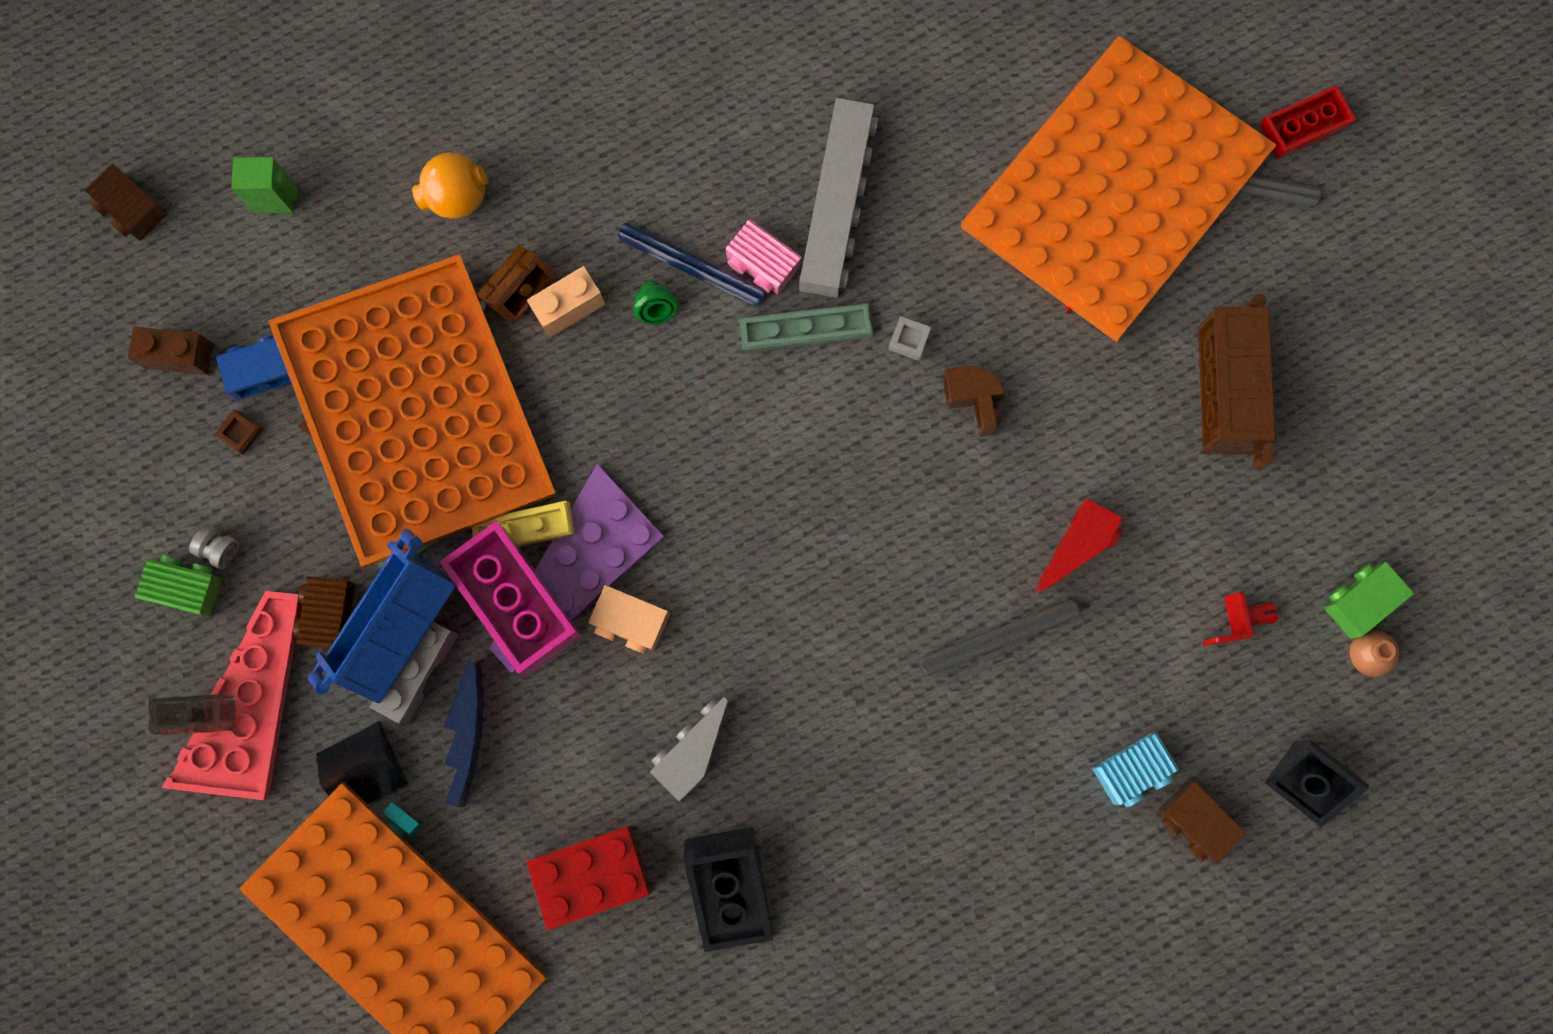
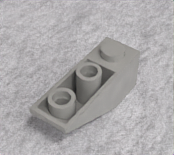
(690, 759)

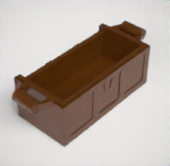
(1238, 382)

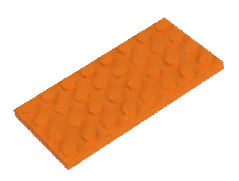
(390, 925)

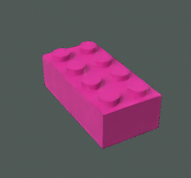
(510, 599)

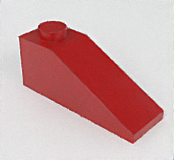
(1085, 537)

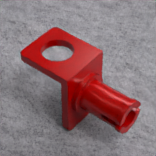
(1243, 618)

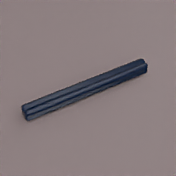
(692, 264)

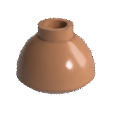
(1374, 653)

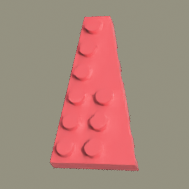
(258, 677)

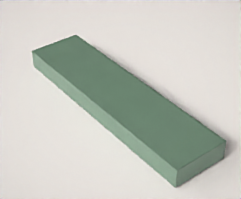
(805, 327)

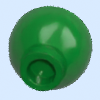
(655, 303)

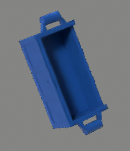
(385, 624)

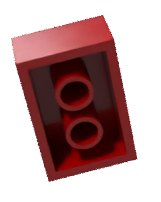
(589, 877)

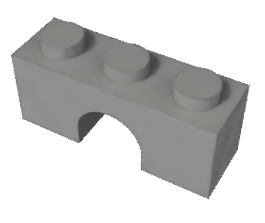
(407, 690)

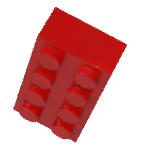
(1307, 121)

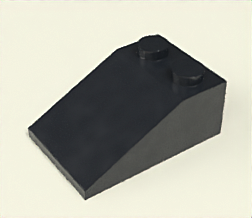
(728, 889)

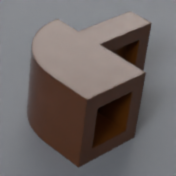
(975, 387)

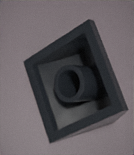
(363, 763)
(1315, 782)

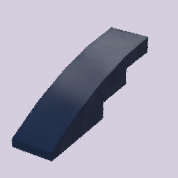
(466, 719)

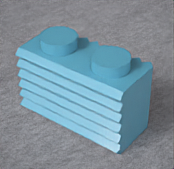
(1135, 770)

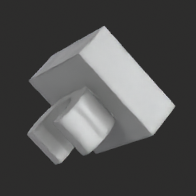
(909, 338)

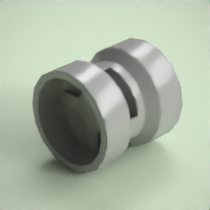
(213, 546)

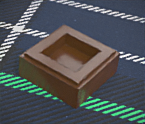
(238, 432)

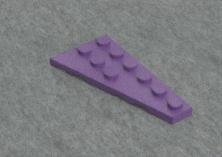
(606, 545)

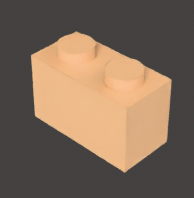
(566, 301)
(628, 619)

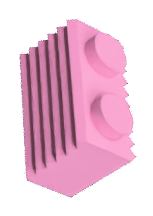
(763, 258)

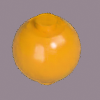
(451, 186)

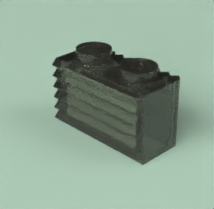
(192, 714)

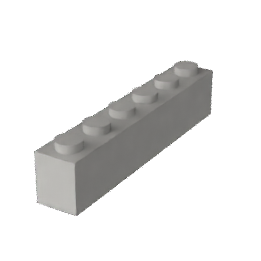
(837, 197)

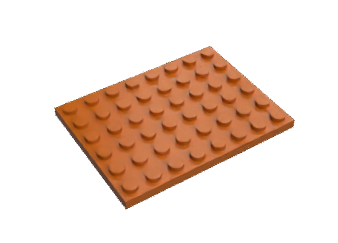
(1117, 187)
(411, 409)

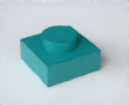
(401, 822)

